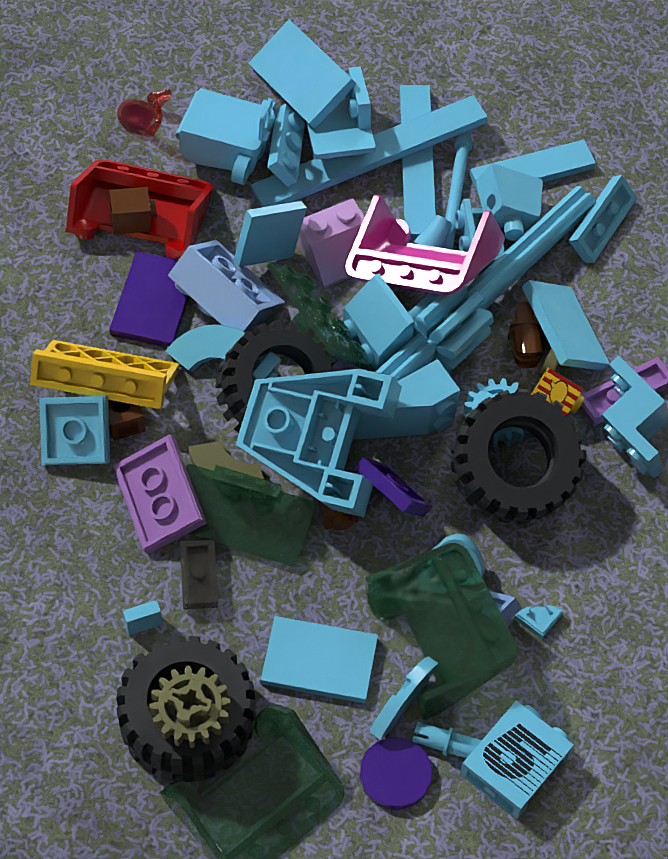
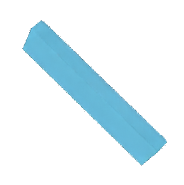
(547, 163)

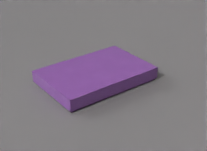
(159, 494)

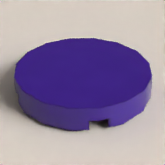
(395, 773)

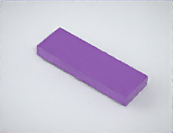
(604, 396)

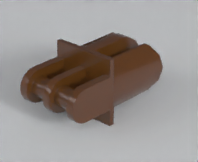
(525, 337)

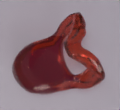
(137, 114)

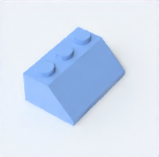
(222, 288)

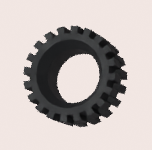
(239, 362)

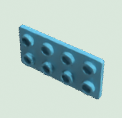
(347, 126)

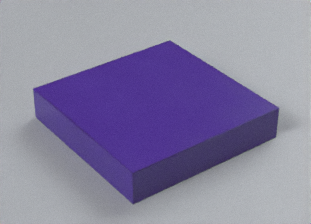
(393, 487)

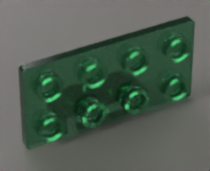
(317, 315)
(251, 514)

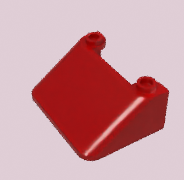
(178, 199)

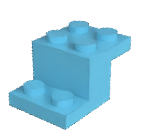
(635, 418)

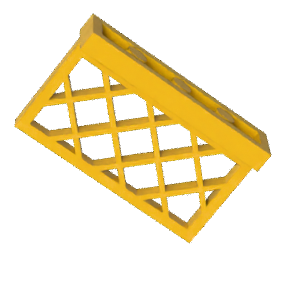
(103, 373)

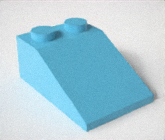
(424, 405)

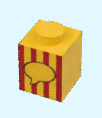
(560, 389)

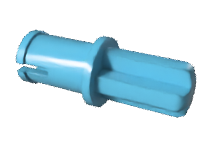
(444, 740)

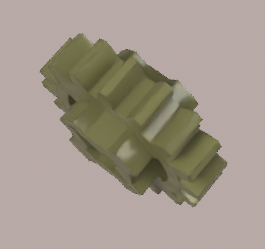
(182, 692)

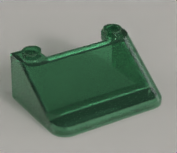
(450, 620)
(266, 797)

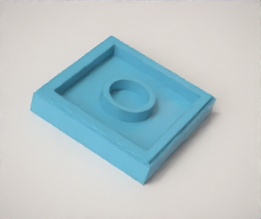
(269, 233)
(74, 430)

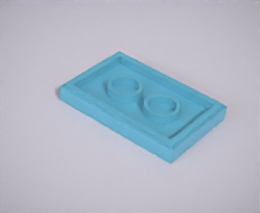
(565, 325)
(319, 659)

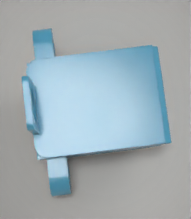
(226, 132)

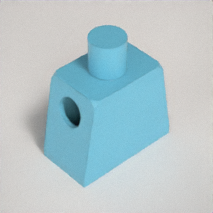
(511, 198)

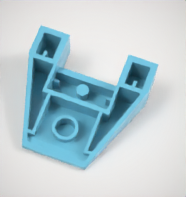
(307, 428)

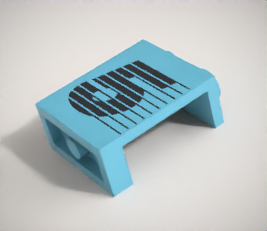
(516, 758)

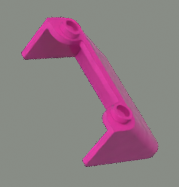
(385, 249)

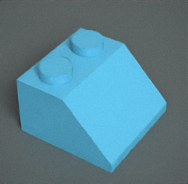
(378, 321)

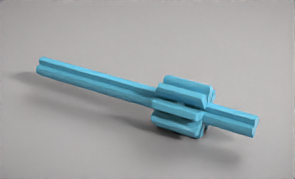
(457, 323)

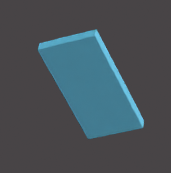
(302, 73)

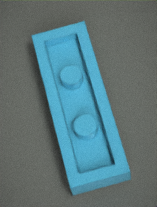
(286, 145)
(603, 219)

